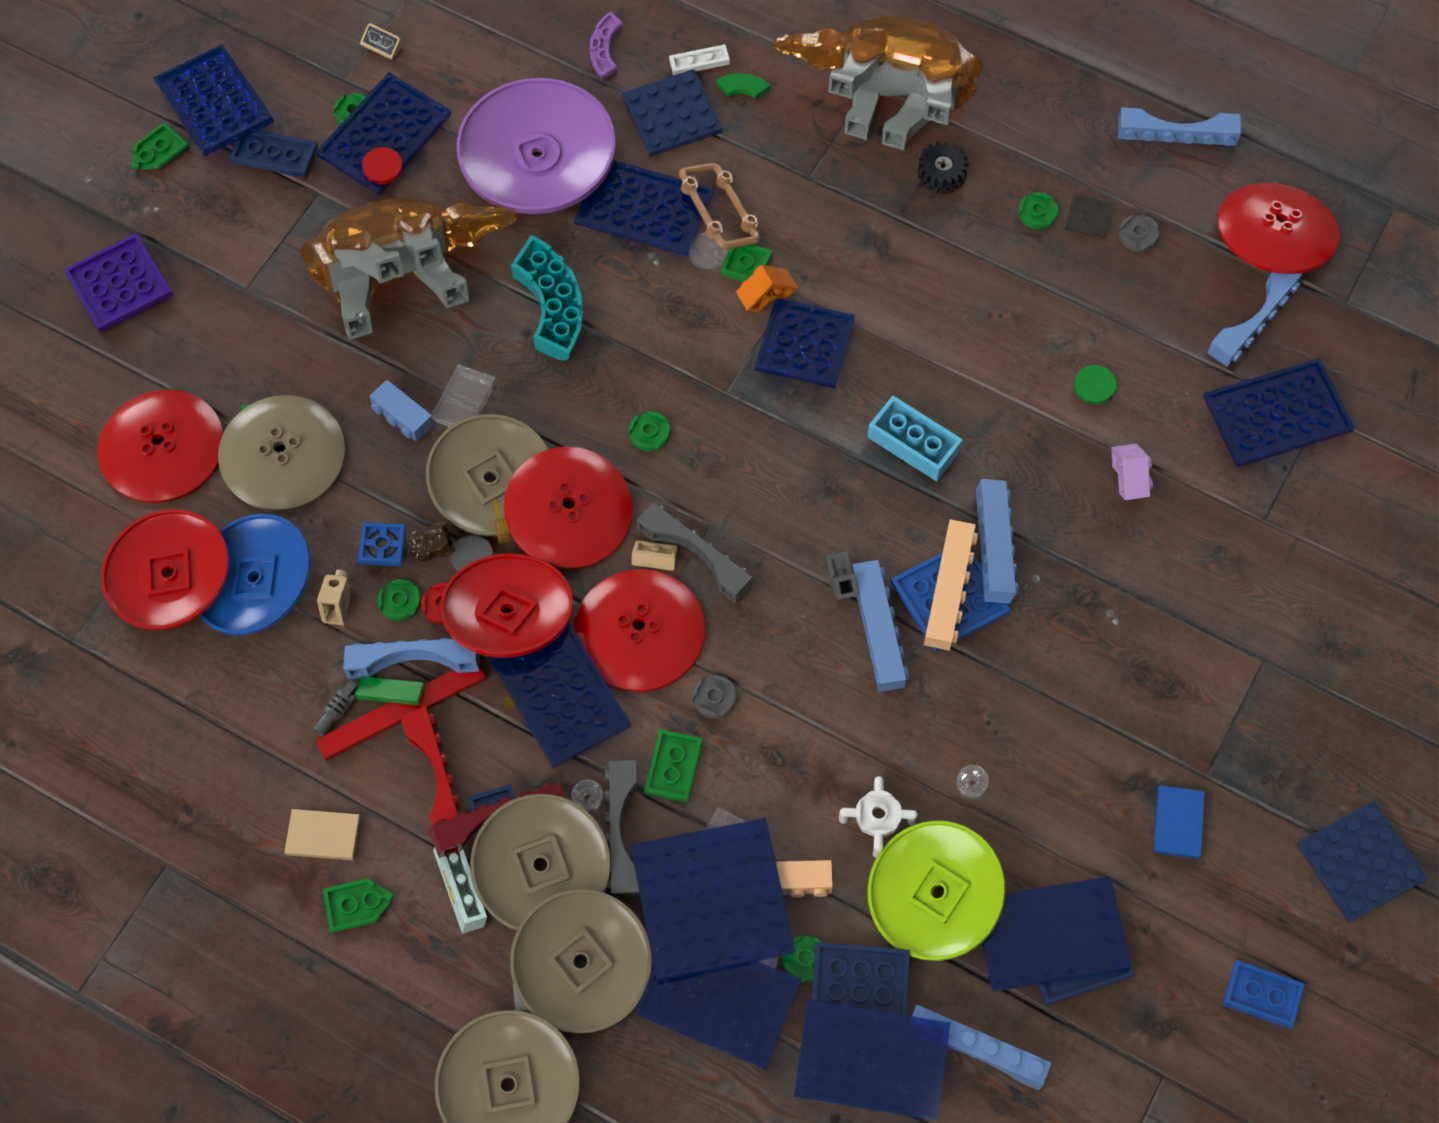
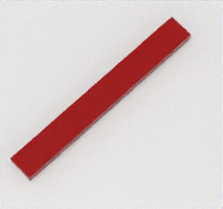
(389, 714)

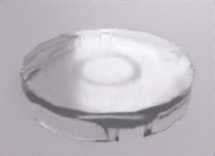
(706, 253)

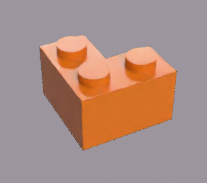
(765, 285)

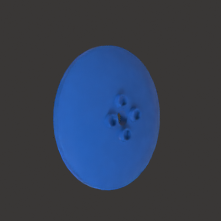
(281, 558)

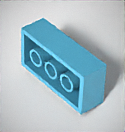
(914, 438)

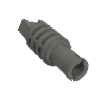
(336, 707)

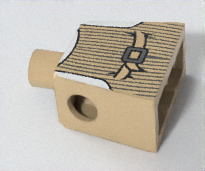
(334, 598)

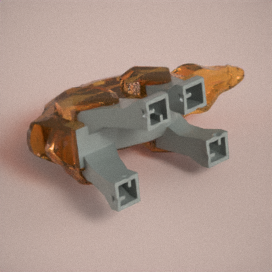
(891, 60)
(392, 240)

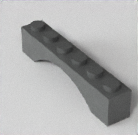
(661, 526)
(622, 785)

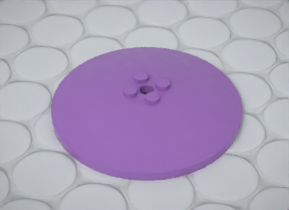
(532, 117)

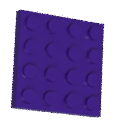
(118, 282)

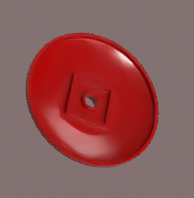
(1254, 234)
(164, 470)
(563, 535)
(148, 548)
(483, 589)
(644, 657)

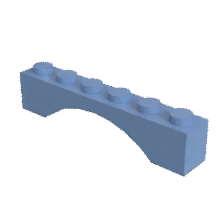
(1139, 125)
(1232, 340)
(371, 658)
(1005, 1057)

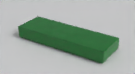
(389, 690)

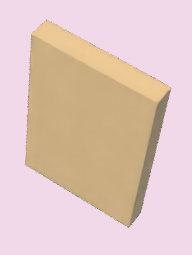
(322, 834)

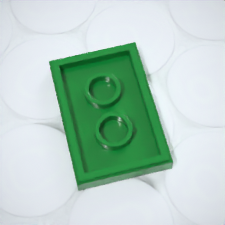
(673, 766)

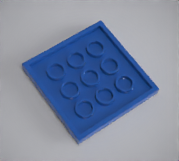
(917, 591)

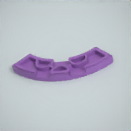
(600, 44)

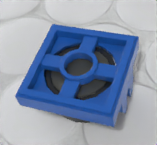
(381, 546)

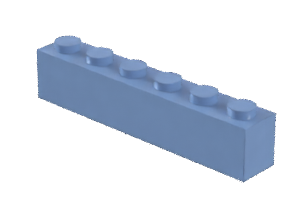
(996, 542)
(879, 627)

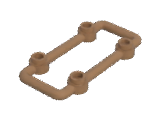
(714, 228)

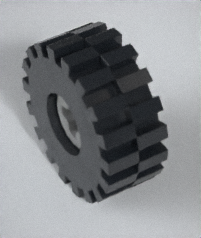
(943, 179)

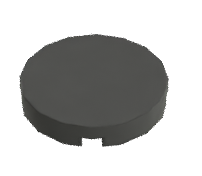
(1139, 233)
(469, 550)
(714, 696)

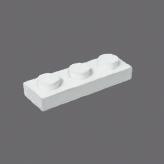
(699, 59)

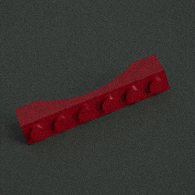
(452, 834)

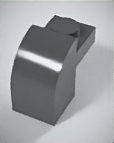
(840, 575)

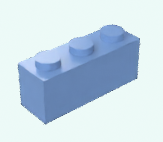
(401, 411)

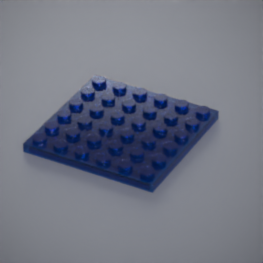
(712, 899)

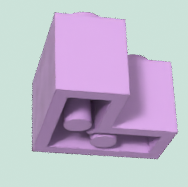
(1133, 471)

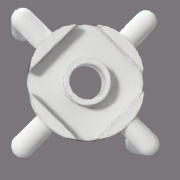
(875, 826)

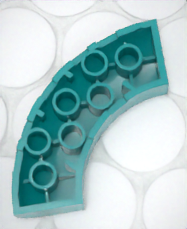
(557, 294)

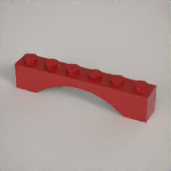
(420, 733)

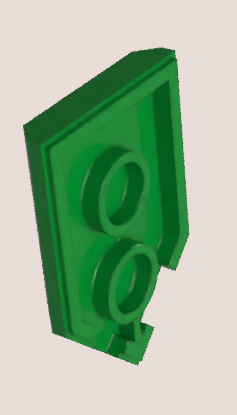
(157, 148)
(355, 904)

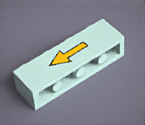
(461, 891)

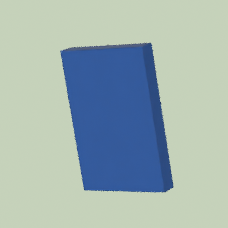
(1178, 822)
(1263, 994)

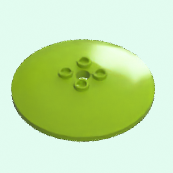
(904, 885)

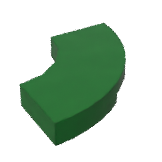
(743, 84)

